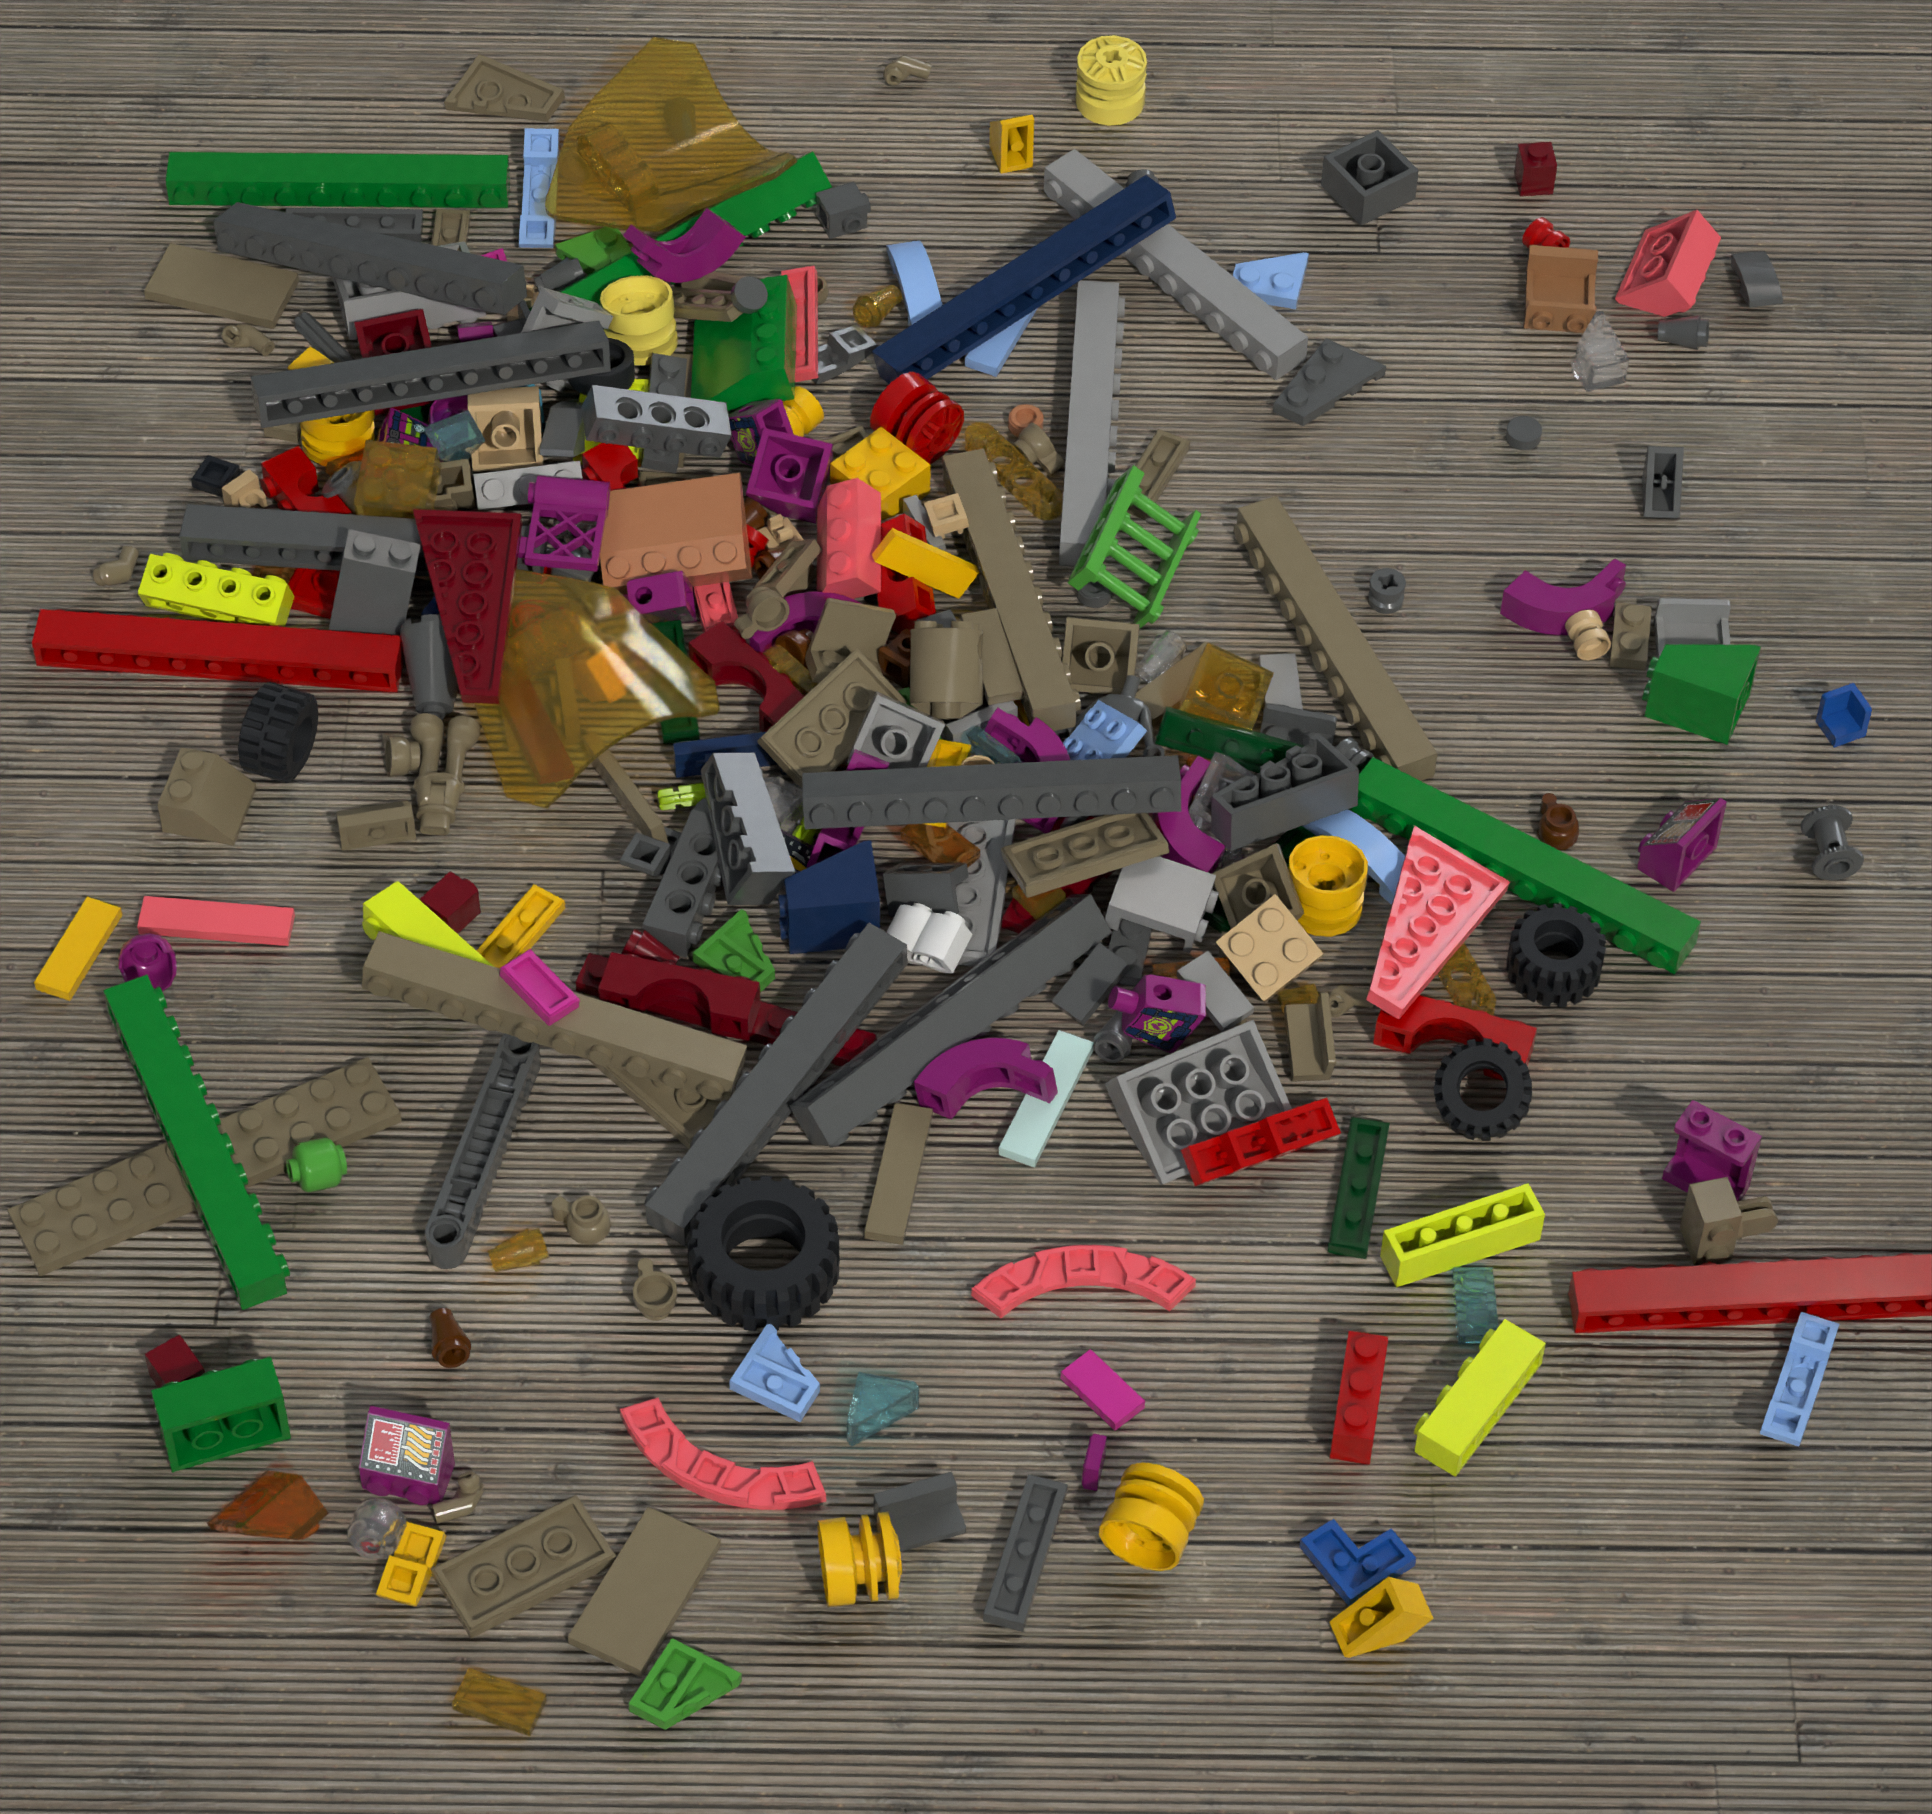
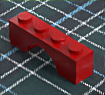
(1440, 1019)

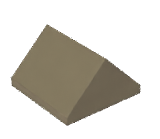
(1100, 654)
(1253, 881)

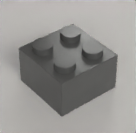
(1369, 177)

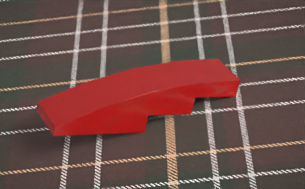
(1260, 1141)

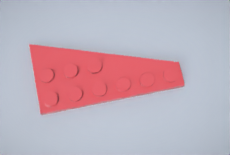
(1431, 916)

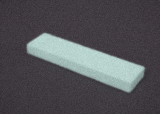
(1037, 1118)

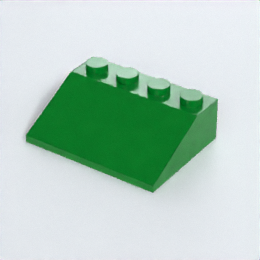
(750, 355)

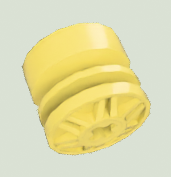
(1111, 80)
(641, 316)

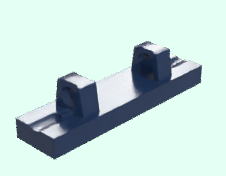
(692, 755)

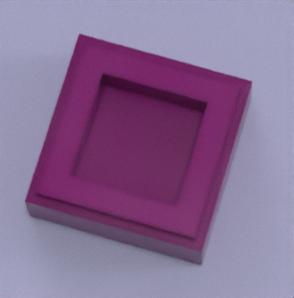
(475, 331)
(1094, 1462)

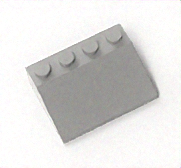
(366, 302)
(1197, 1096)

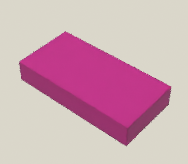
(539, 987)
(1102, 1389)

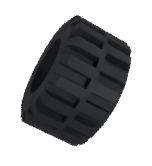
(278, 732)
(1561, 932)
(1483, 1056)

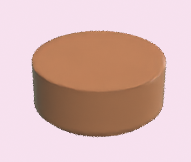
(1022, 416)

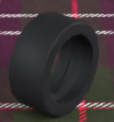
(620, 377)

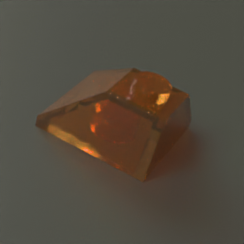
(274, 1508)

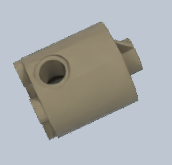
(946, 668)

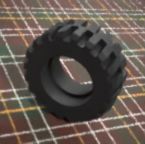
(754, 1211)

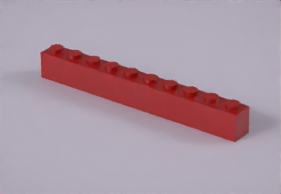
(218, 650)
(1750, 1293)

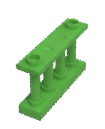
(1104, 544)

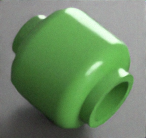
(317, 1165)

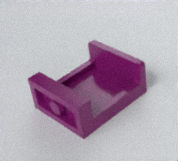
(1712, 1149)

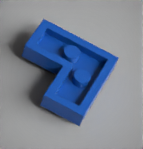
(1352, 1569)

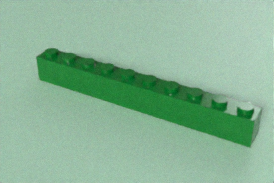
(338, 179)
(746, 212)
(1533, 867)
(196, 1143)

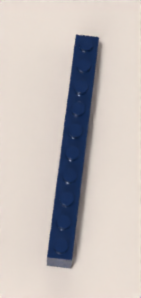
(1027, 282)

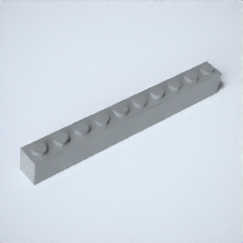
(1187, 274)
(1091, 413)

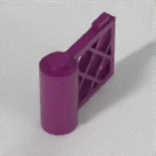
(570, 503)

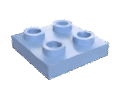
(1103, 734)

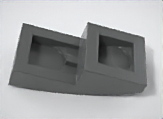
(1757, 279)
(842, 352)

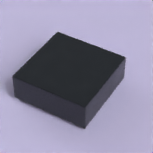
(214, 475)

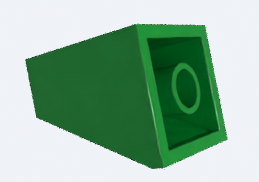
(1701, 687)

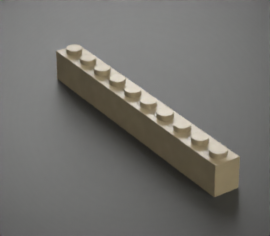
(1009, 587)
(1333, 639)
(592, 1031)

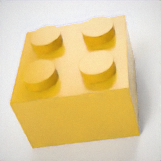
(886, 467)

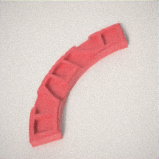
(1082, 1267)
(714, 1476)

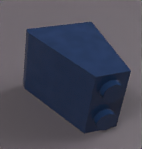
(830, 901)

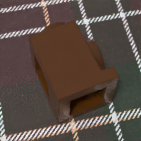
(895, 659)

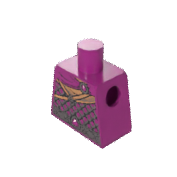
(669, 595)

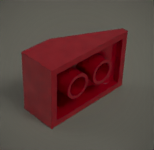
(393, 335)

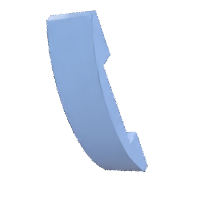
(540, 161)
(915, 279)
(1382, 855)
(1800, 1379)

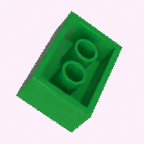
(221, 1413)

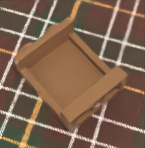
(1560, 288)

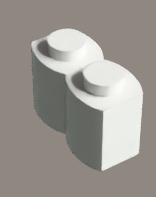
(931, 937)

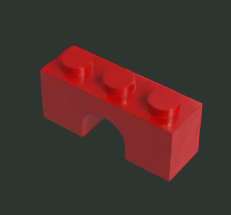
(610, 464)
(291, 481)
(905, 596)
(1359, 1397)

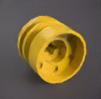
(336, 436)
(1329, 884)
(1151, 1516)
(858, 1559)

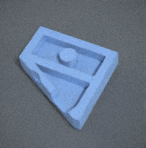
(1275, 279)
(775, 1377)

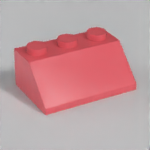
(1669, 265)
(848, 536)

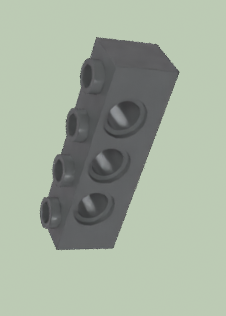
(656, 421)
(686, 888)

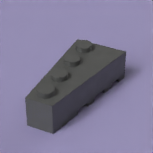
(1285, 794)
(745, 829)

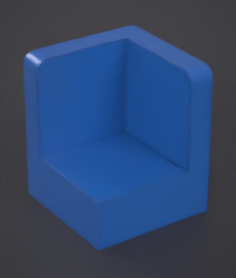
(1843, 715)

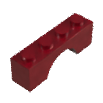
(730, 660)
(640, 983)

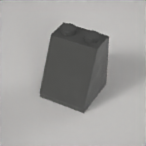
(374, 584)

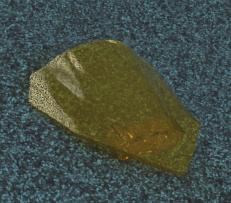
(656, 146)
(578, 682)

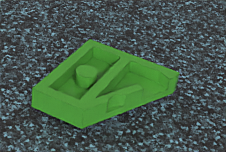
(594, 248)
(736, 952)
(681, 1685)

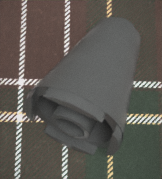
(429, 666)

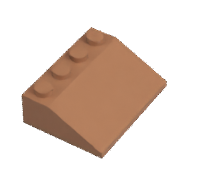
(674, 528)

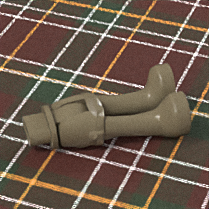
(440, 792)

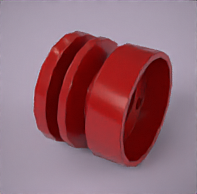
(918, 416)

